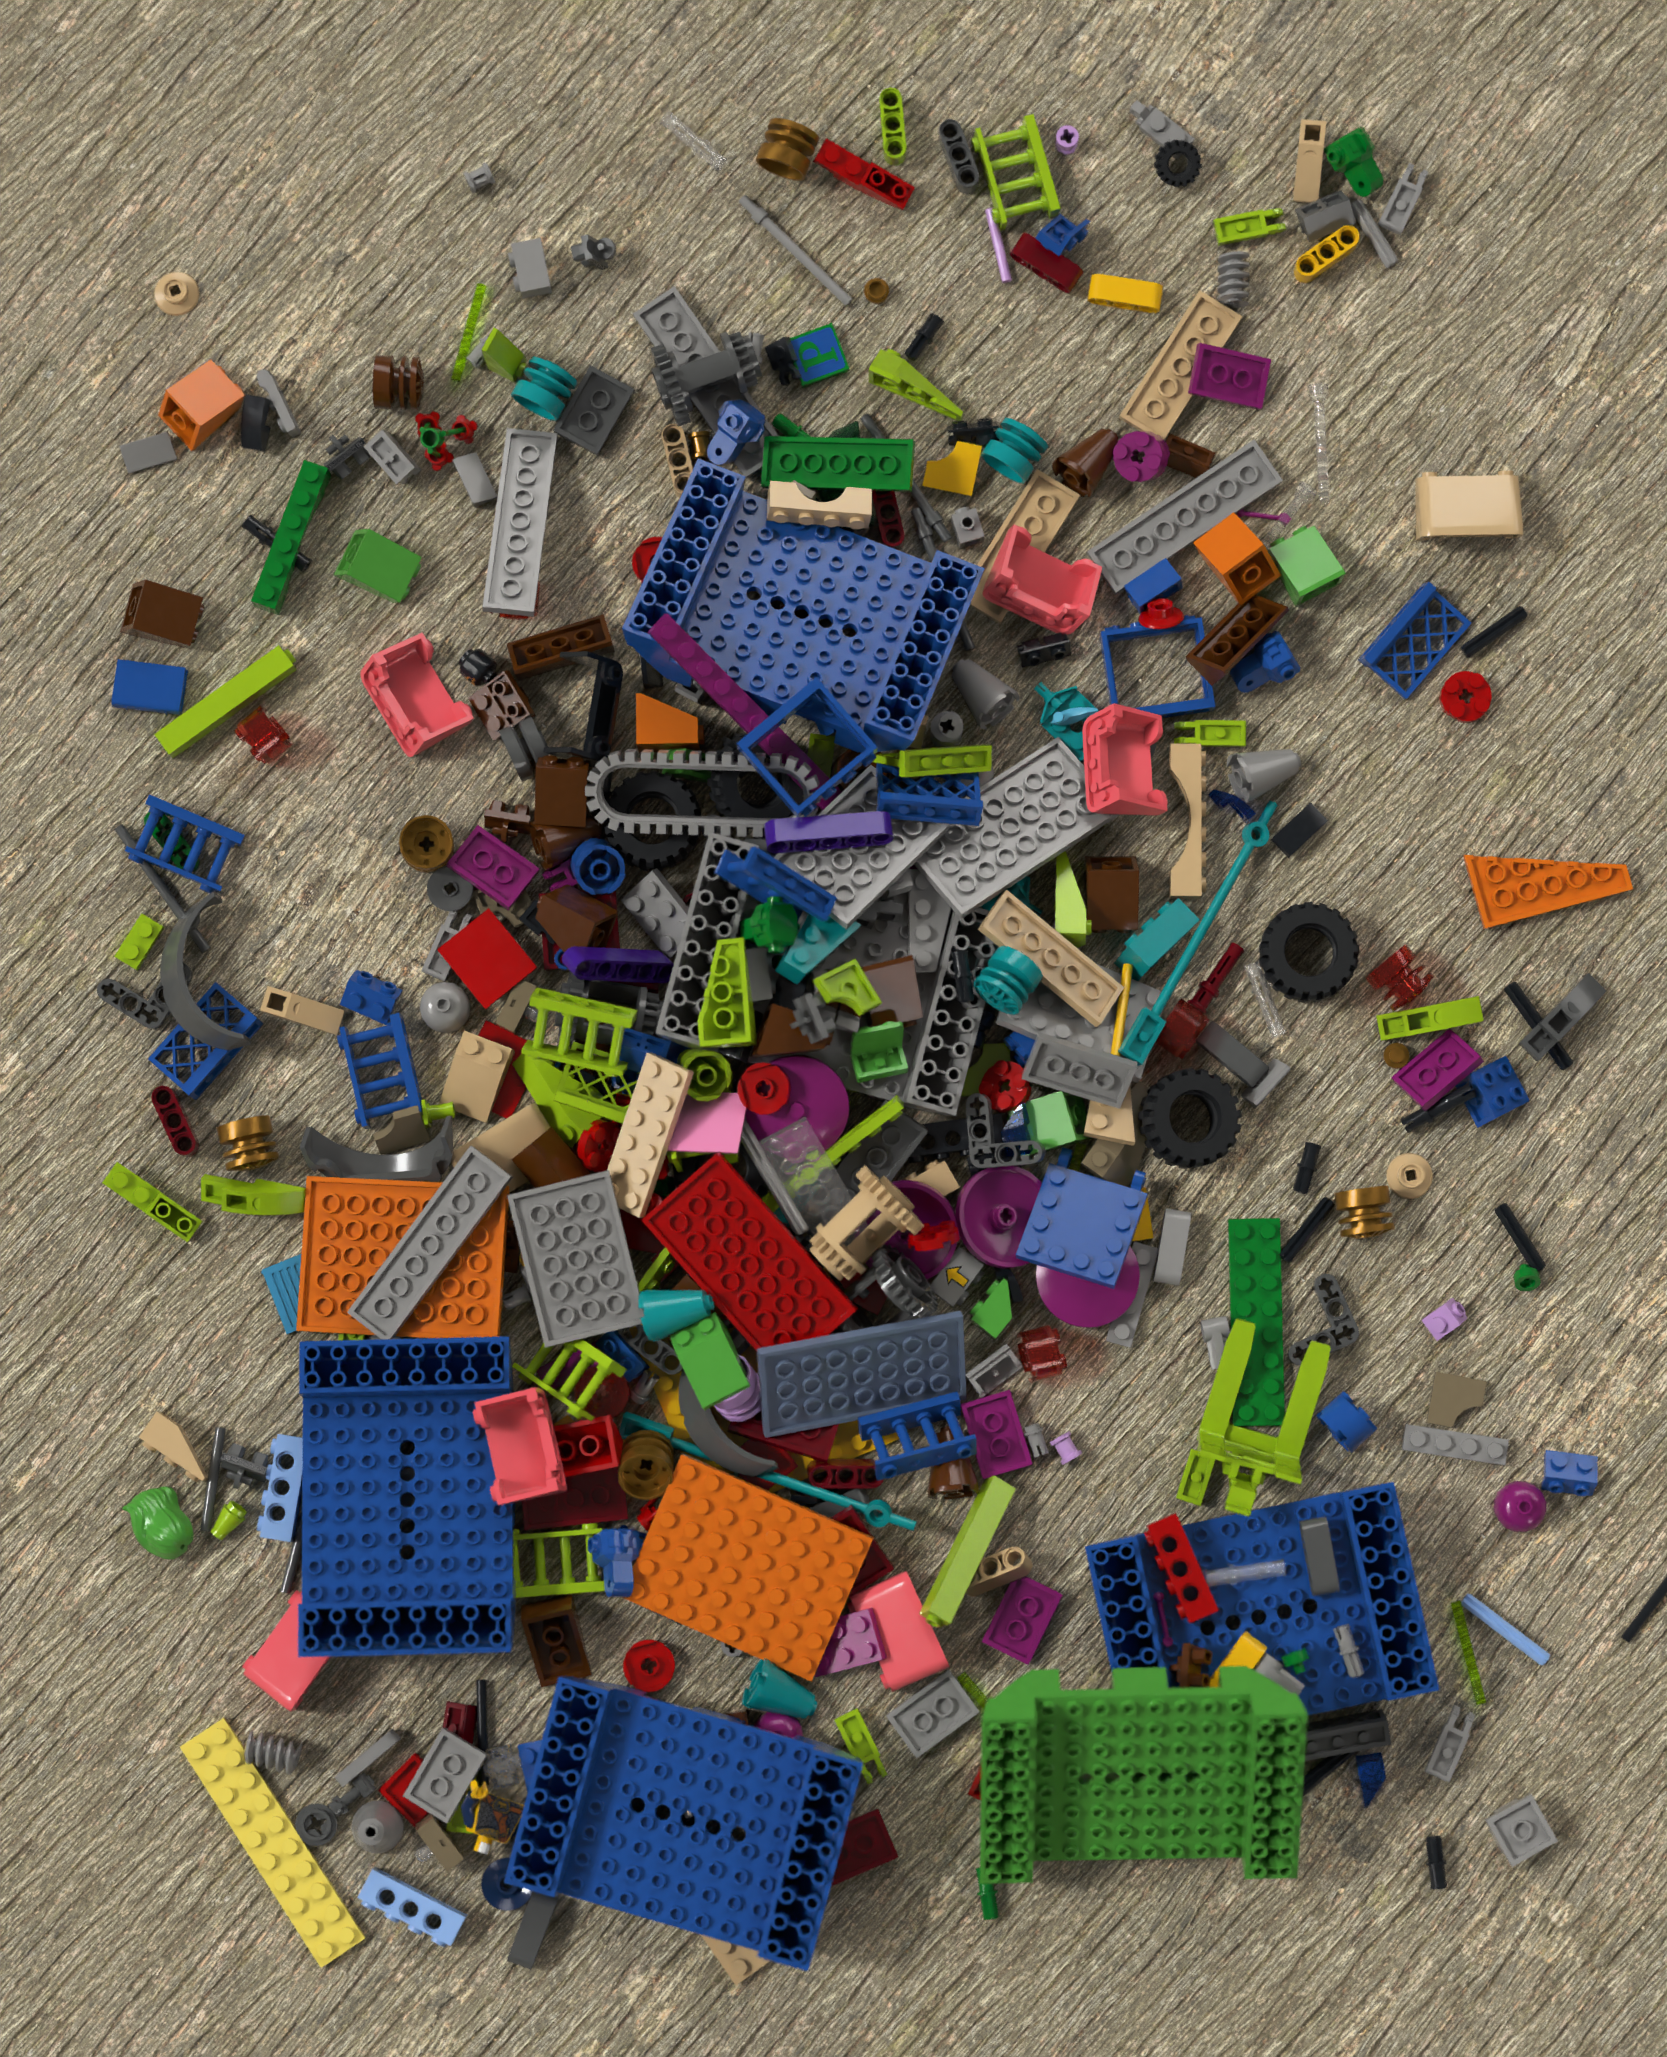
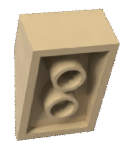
(476, 1076)

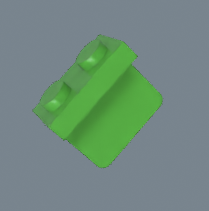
(878, 1051)

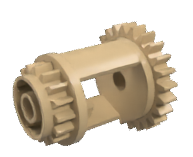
(894, 1216)

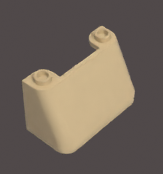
(1468, 506)
(507, 1140)

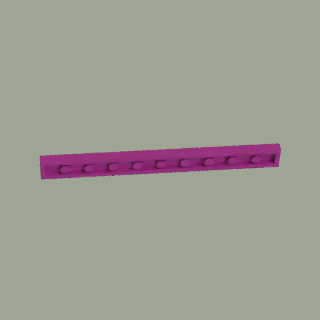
(730, 695)

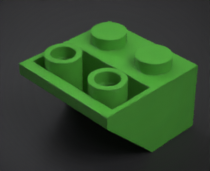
(995, 1311)

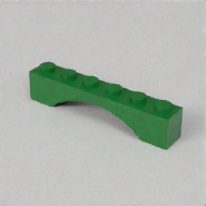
(279, 565)

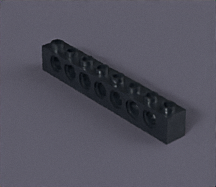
(939, 1130)

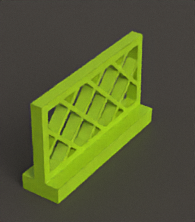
(939, 760)
(587, 1102)

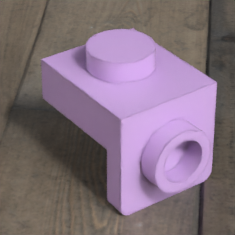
(1445, 1318)

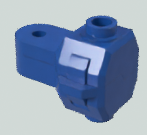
(737, 425)
(1270, 661)
(614, 1552)

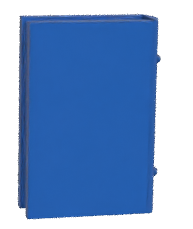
(149, 687)

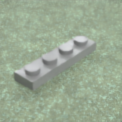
(1123, 1328)
(1455, 1444)

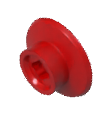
(1161, 615)

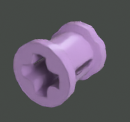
(1071, 134)
(1065, 1447)

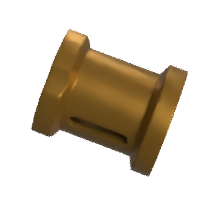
(699, 445)

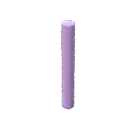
(998, 247)

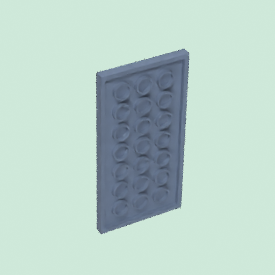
(860, 1372)

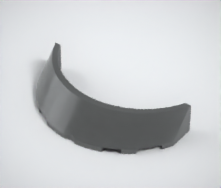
(176, 987)
(422, 1164)
(711, 1438)

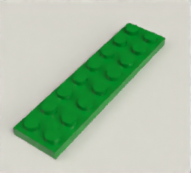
(1257, 1298)

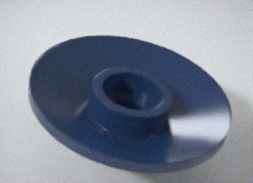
(495, 1891)

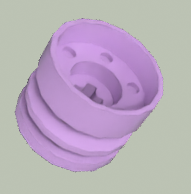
(745, 1403)

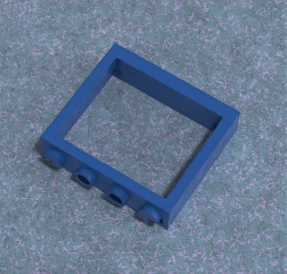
(1136, 631)
(782, 714)

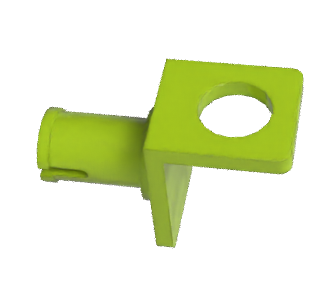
(436, 1112)

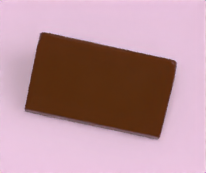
(1188, 456)

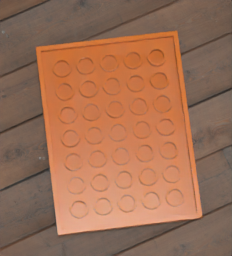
(353, 1230)
(747, 1567)

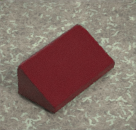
(461, 1719)

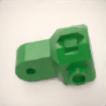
(1354, 158)
(771, 926)

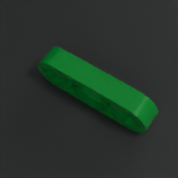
(165, 821)

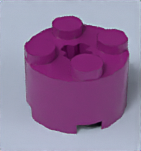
(1127, 454)

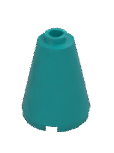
(672, 1310)
(777, 1692)

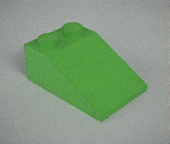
(710, 1360)

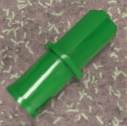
(787, 427)
(988, 1899)

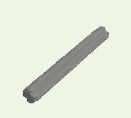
(773, 1181)

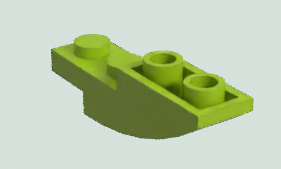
(1430, 1018)
(254, 1198)
(152, 1201)

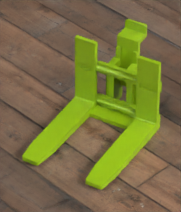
(1252, 1447)

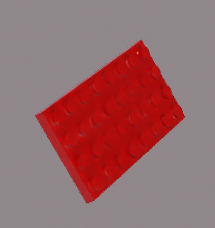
(747, 1259)

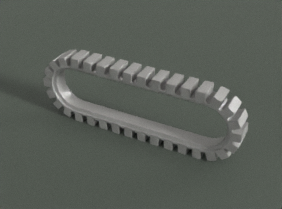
(695, 762)

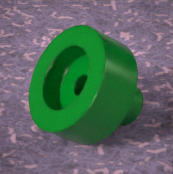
(1526, 1278)
(1295, 1658)

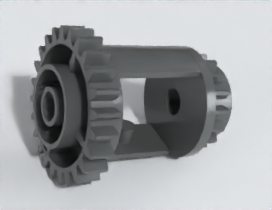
(677, 382)
(646, 1004)
(901, 1283)

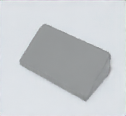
(148, 452)
(474, 479)
(1275, 1073)

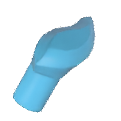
(1072, 715)

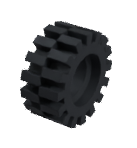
(1167, 152)

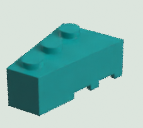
(1157, 938)
(812, 946)

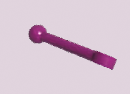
(1242, 513)
(1167, 1640)

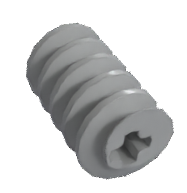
(1231, 279)
(940, 723)
(272, 1753)

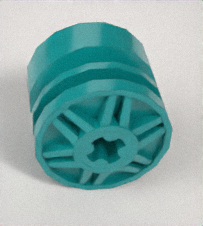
(546, 384)
(1016, 446)
(1008, 980)

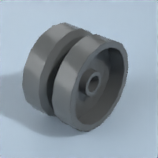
(525, 748)

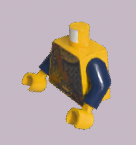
(490, 1817)

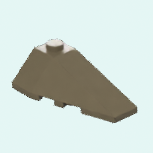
(1115, 1160)

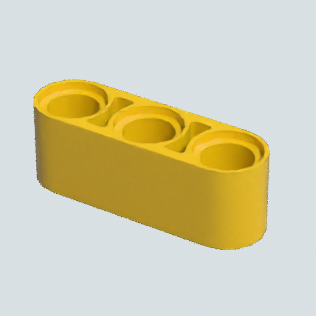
(1334, 245)
(1125, 293)
(1245, 1652)

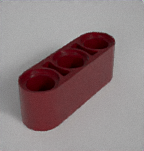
(1046, 264)
(891, 525)
(184, 1130)
(835, 1466)

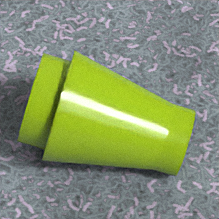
(228, 1519)

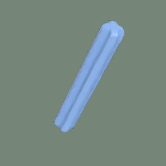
(1505, 1629)

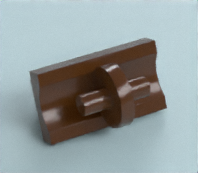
(507, 823)
(1189, 1667)

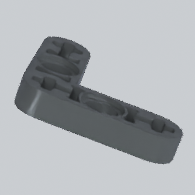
(153, 1004)
(987, 1143)
(1336, 1323)

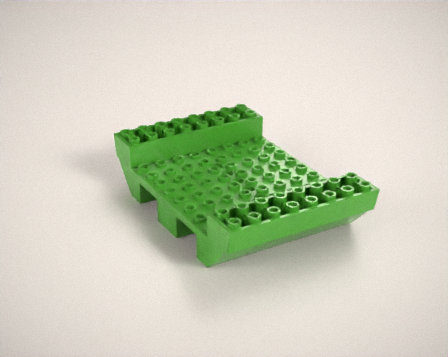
(1142, 1773)

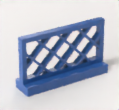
(1403, 621)
(927, 805)
(217, 1058)

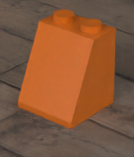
(200, 404)
(1237, 558)
(665, 727)

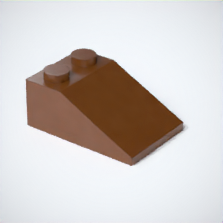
(555, 1639)

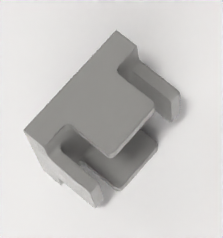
(1520, 1829)

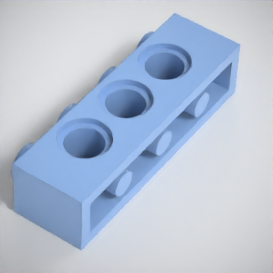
(268, 1526)
(451, 1917)

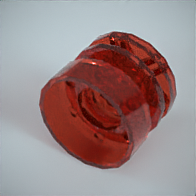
(1399, 978)
(612, 1405)

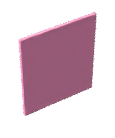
(709, 1125)

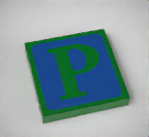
(819, 355)

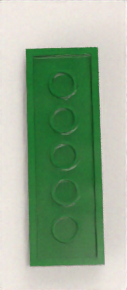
(839, 462)

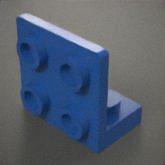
(1496, 1091)

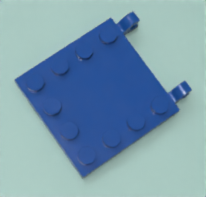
(1082, 1223)

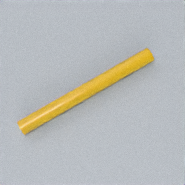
(1122, 1009)

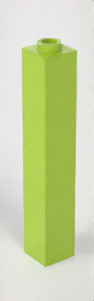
(226, 701)
(967, 1552)

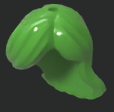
(160, 1523)

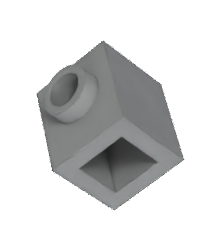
(967, 527)

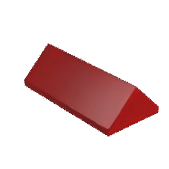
(589, 1445)

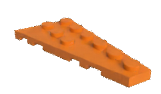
(1526, 887)

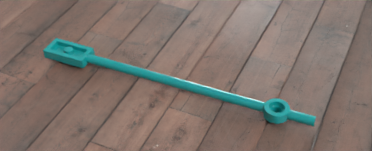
(1148, 1023)
(633, 1423)

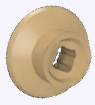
(180, 303)
(1397, 1178)

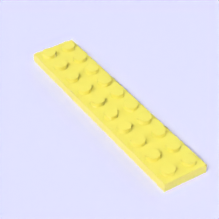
(273, 1842)

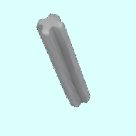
(1374, 234)

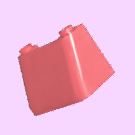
(1041, 585)
(413, 695)
(1120, 762)
(521, 1446)
(906, 1636)
(277, 1663)

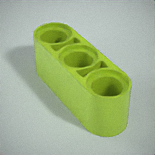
(888, 115)

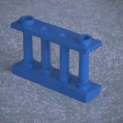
(181, 819)
(767, 877)
(400, 1053)
(910, 1416)

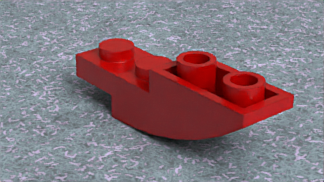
(863, 176)

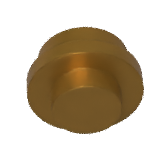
(876, 290)
(1396, 1055)

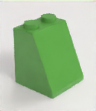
(1306, 564)
(378, 565)
(1055, 1120)

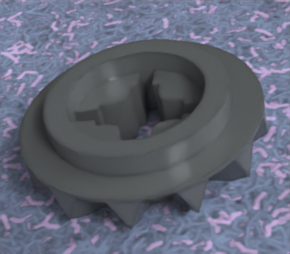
(304, 1821)

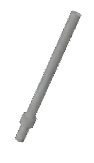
(760, 216)

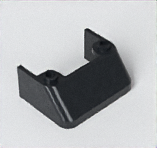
(602, 709)

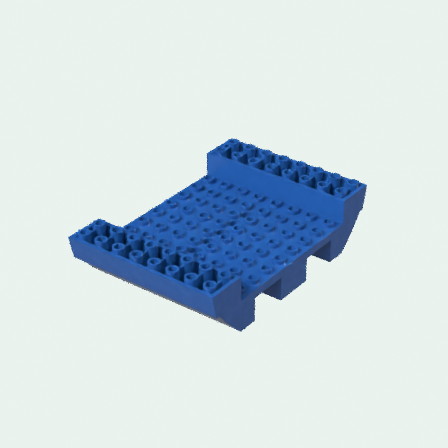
(895, 602)
(356, 1415)
(1374, 1598)
(590, 1844)

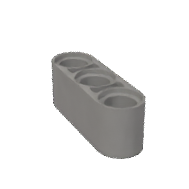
(1172, 1247)

